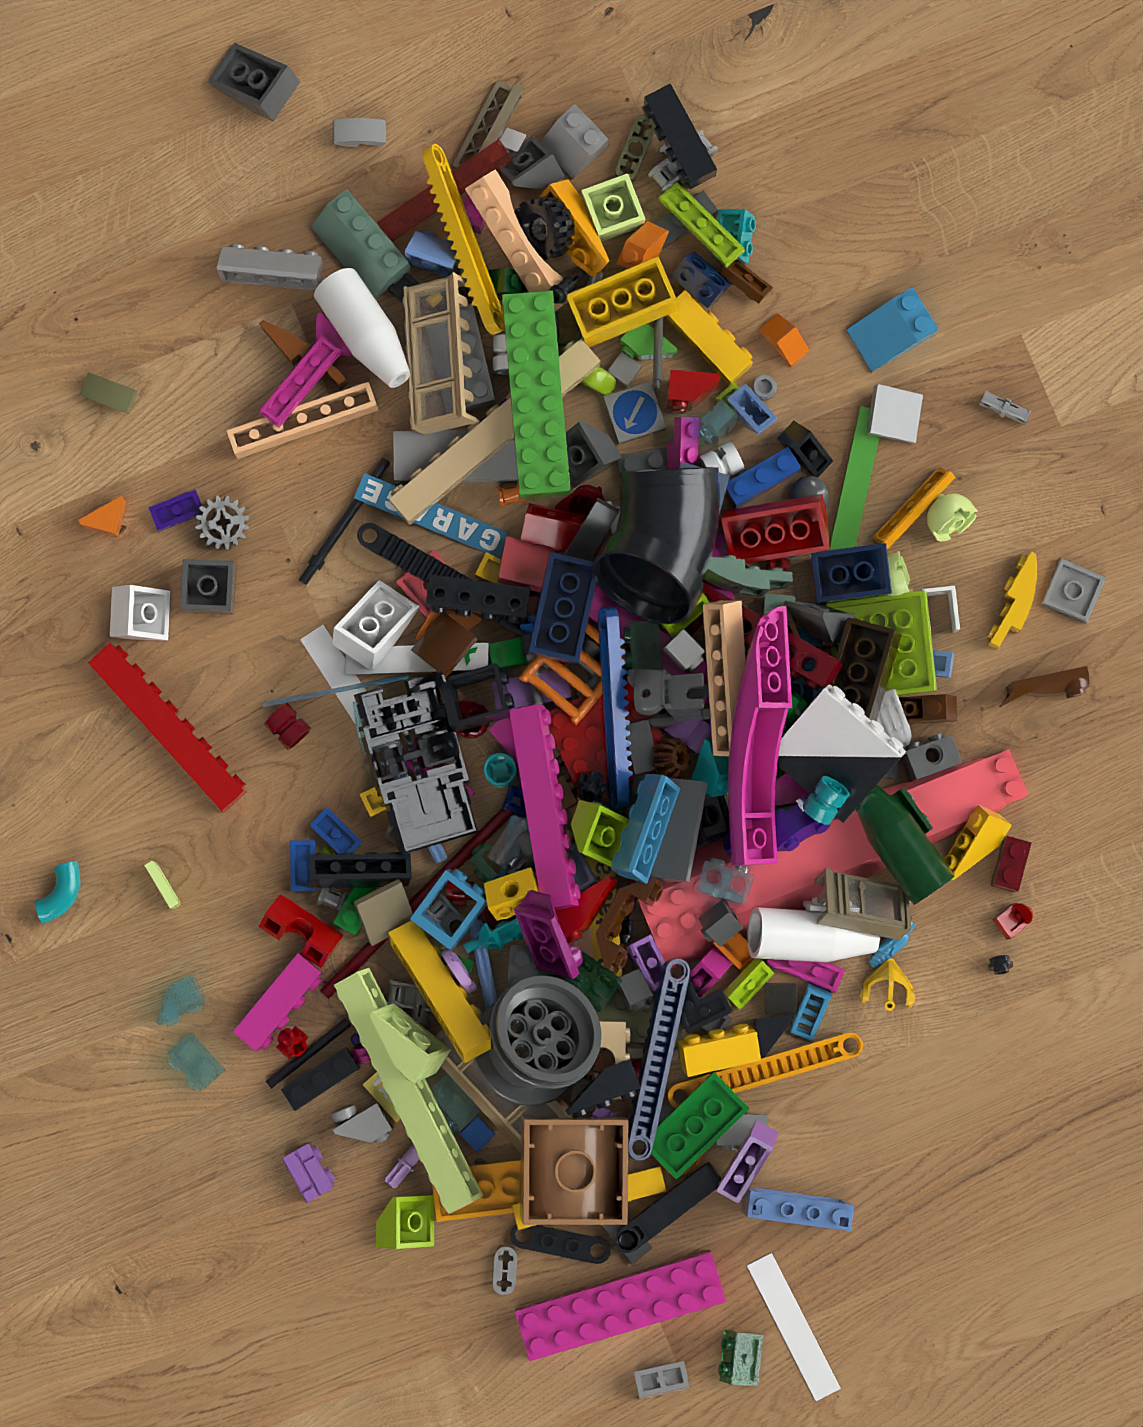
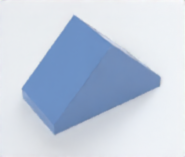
(751, 409)

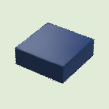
(477, 1134)

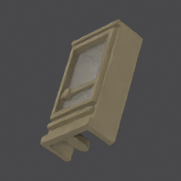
(863, 905)

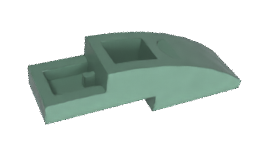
(750, 581)

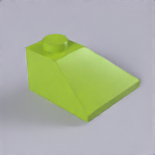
(406, 1223)

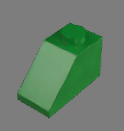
(348, 916)

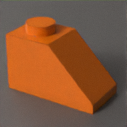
(643, 245)

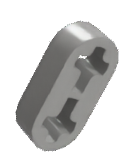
(511, 1271)

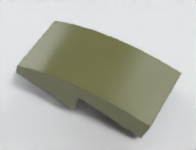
(108, 393)

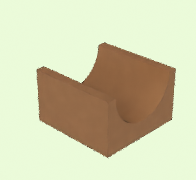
(574, 1171)

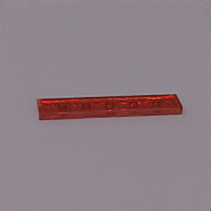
(422, 205)

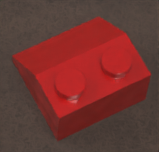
(689, 389)

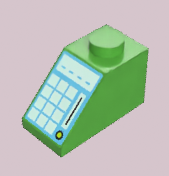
(640, 344)

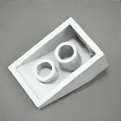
(374, 625)

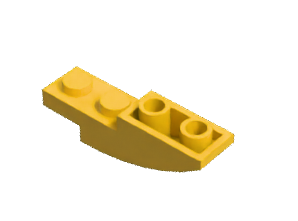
(1021, 594)

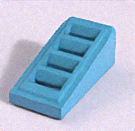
(820, 992)

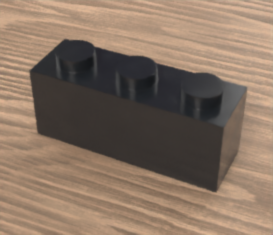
(320, 1079)

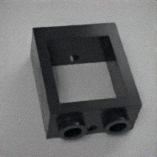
(467, 678)

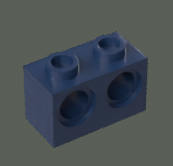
(700, 279)

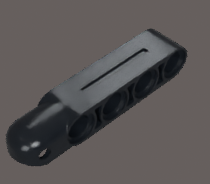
(667, 1209)

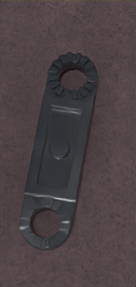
(561, 1243)

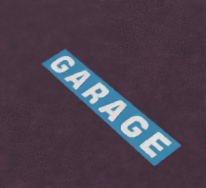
(437, 518)

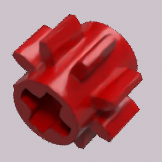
(457, 895)
(292, 1042)

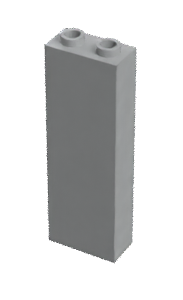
(415, 450)

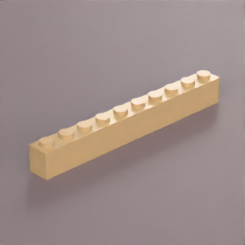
(480, 443)

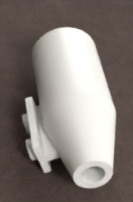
(363, 325)
(798, 937)

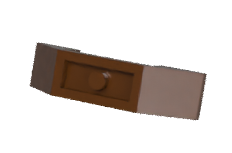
(622, 905)

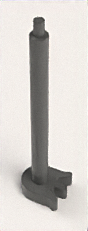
(657, 357)

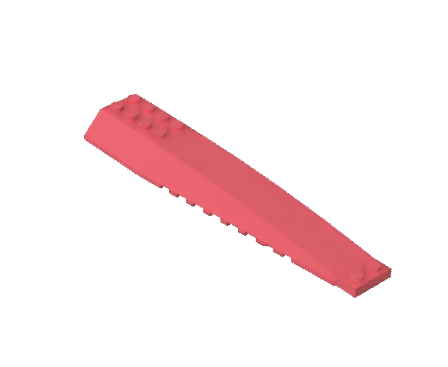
(844, 848)

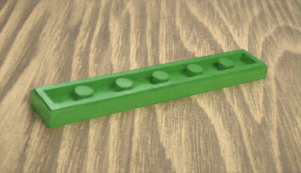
(855, 484)

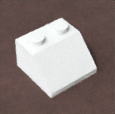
(139, 613)

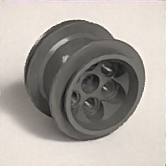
(546, 1017)

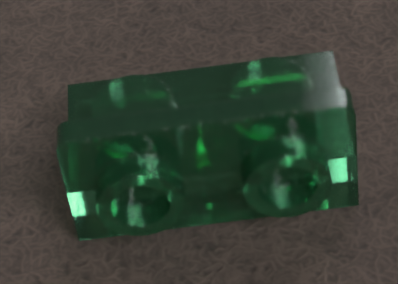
(595, 982)
(740, 1358)

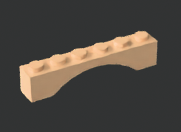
(495, 207)

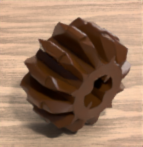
(671, 758)

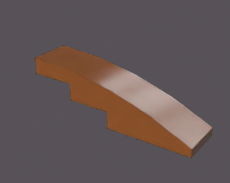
(296, 349)

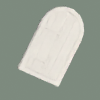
(893, 719)

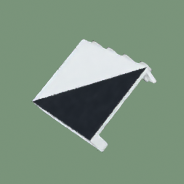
(838, 743)

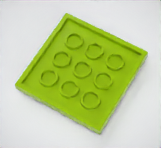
(908, 614)

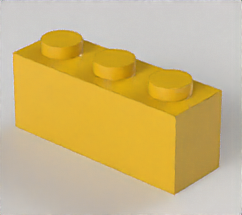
(719, 1050)

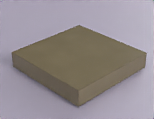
(383, 911)

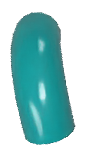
(63, 894)

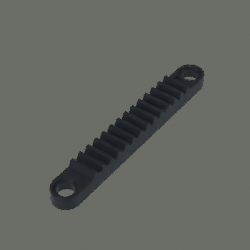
(415, 561)

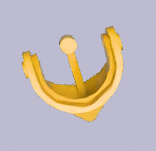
(891, 972)

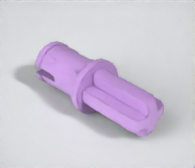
(402, 1168)

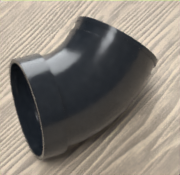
(661, 542)

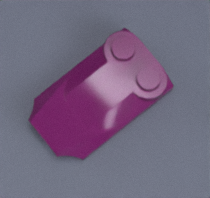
(545, 936)

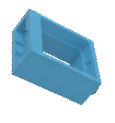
(433, 927)

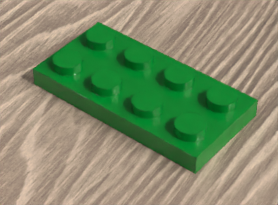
(696, 1124)

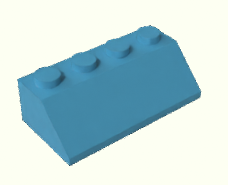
(646, 827)

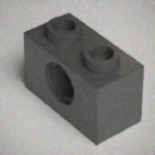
(944, 753)

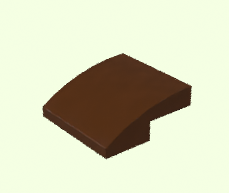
(444, 644)

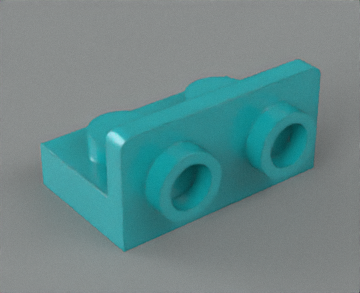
(741, 226)

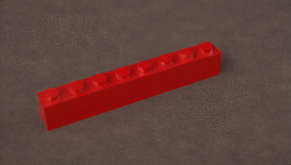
(167, 727)

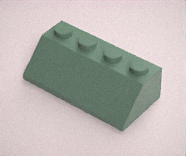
(360, 243)

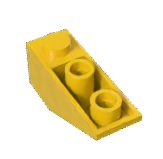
(977, 839)

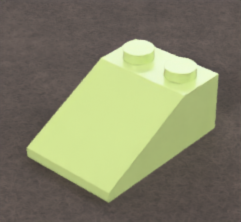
(408, 1043)

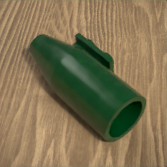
(899, 838)

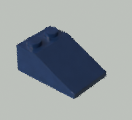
(851, 573)

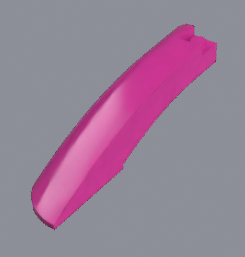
(756, 742)

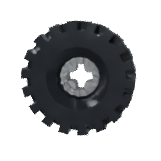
(546, 211)

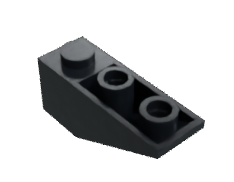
(608, 1084)

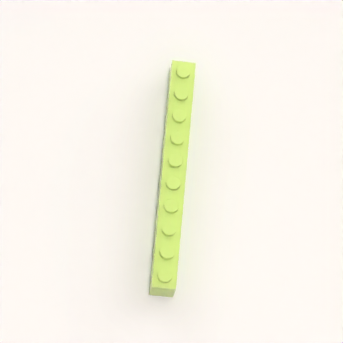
(411, 1100)

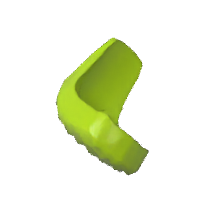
(600, 381)

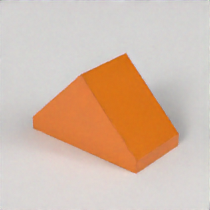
(785, 339)
(106, 518)

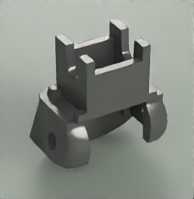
(675, 693)

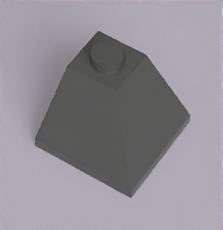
(532, 166)
(588, 453)
(820, 620)

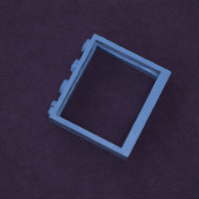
(798, 1208)

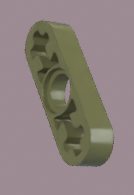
(648, 134)

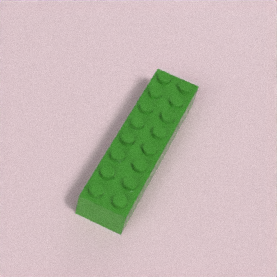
(536, 394)

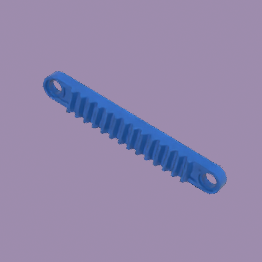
(614, 707)

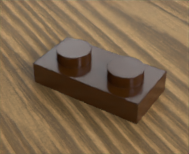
(746, 281)

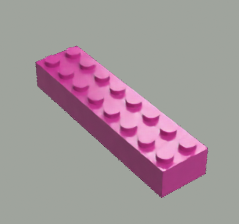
(620, 1305)

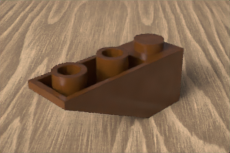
(930, 708)

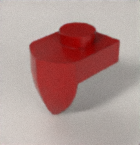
(1013, 919)

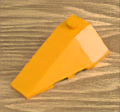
(586, 247)

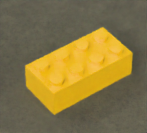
(623, 302)

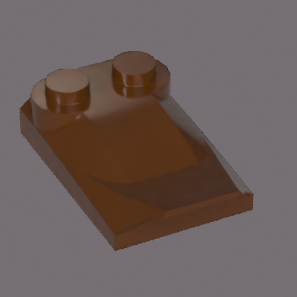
(1068, 682)

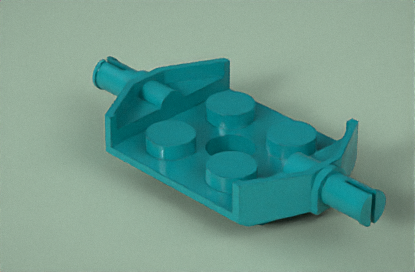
(497, 938)

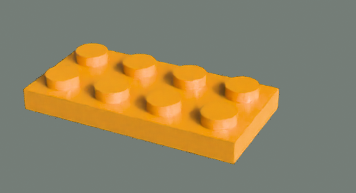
(500, 1189)

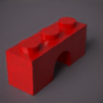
(288, 917)

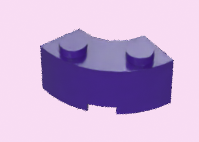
(795, 826)

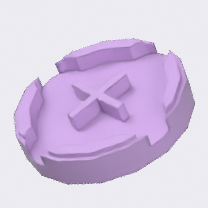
(459, 970)

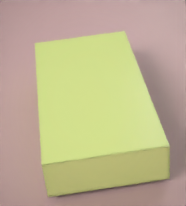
(163, 884)

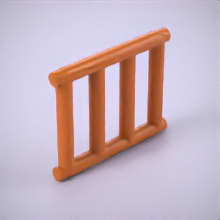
(591, 694)

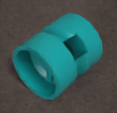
(500, 770)
(824, 802)

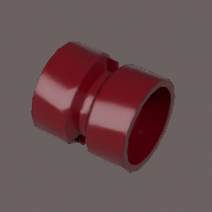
(288, 727)

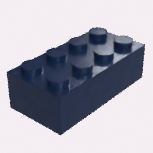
(563, 609)

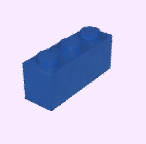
(762, 478)

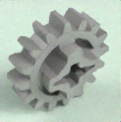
(219, 510)

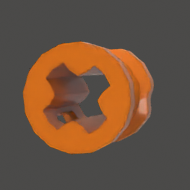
(509, 495)

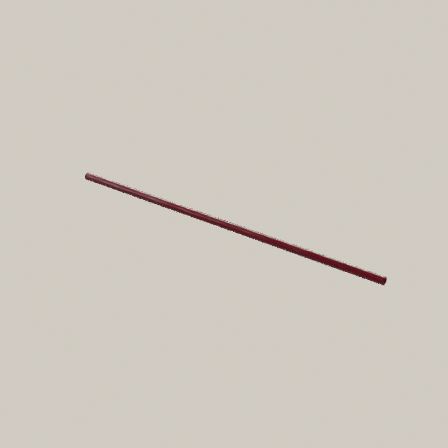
(455, 862)

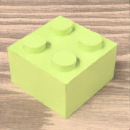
(613, 207)

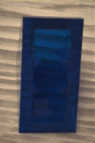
(514, 801)

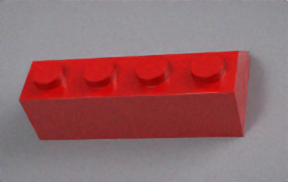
(777, 529)

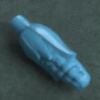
(888, 949)

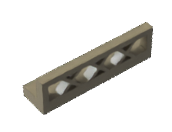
(500, 124)

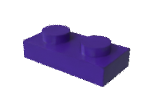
(176, 510)

